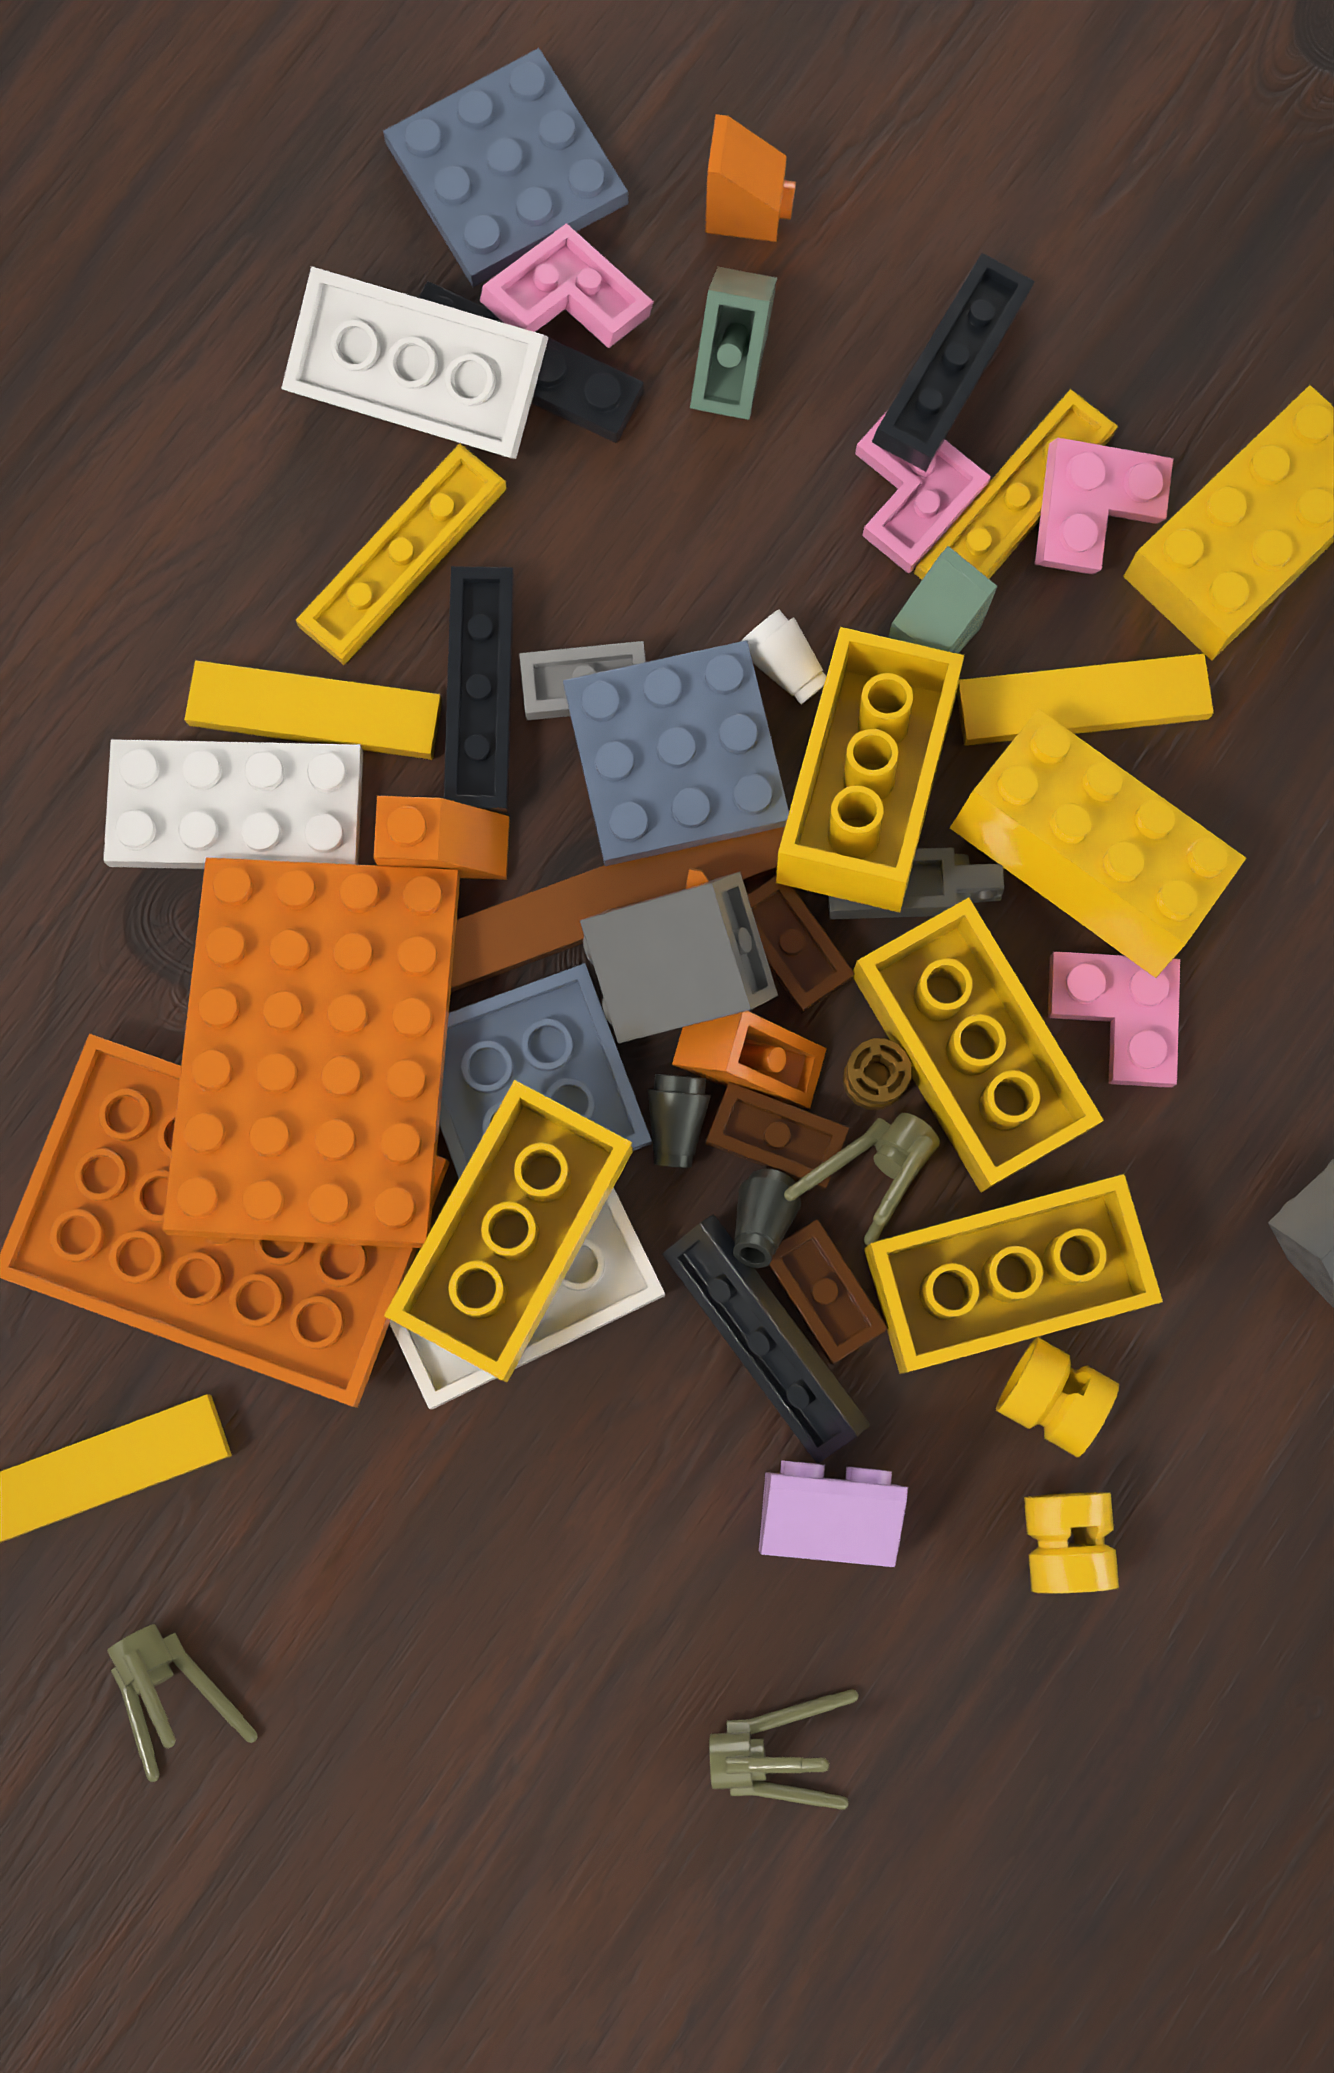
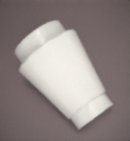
(785, 656)

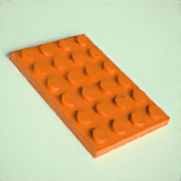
(314, 1053)
(98, 1242)

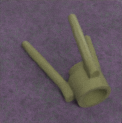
(900, 1155)
(142, 1665)
(741, 1761)

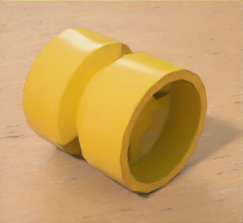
(1059, 1398)
(1077, 1566)

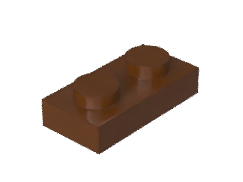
(797, 946)
(774, 1133)
(825, 1292)

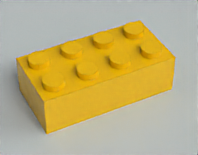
(1245, 530)
(869, 769)
(1097, 843)
(975, 1045)
(510, 1231)
(1012, 1274)

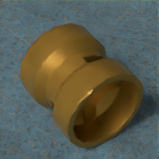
(870, 1082)

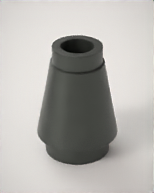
(676, 1118)
(763, 1216)

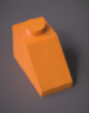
(745, 184)
(441, 836)
(752, 1055)

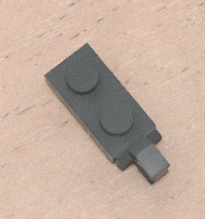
(935, 884)

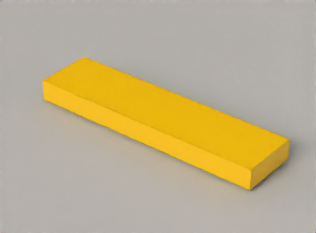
(1014, 496)
(401, 554)
(1087, 698)
(313, 709)
(110, 1466)

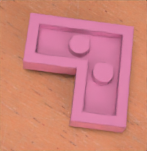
(568, 276)
(1086, 487)
(924, 500)
(1137, 1005)

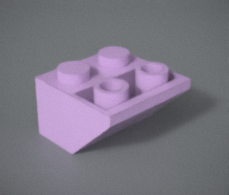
(832, 1517)

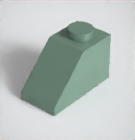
(732, 342)
(945, 605)

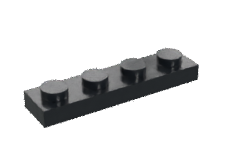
(953, 362)
(568, 380)
(479, 687)
(766, 1340)

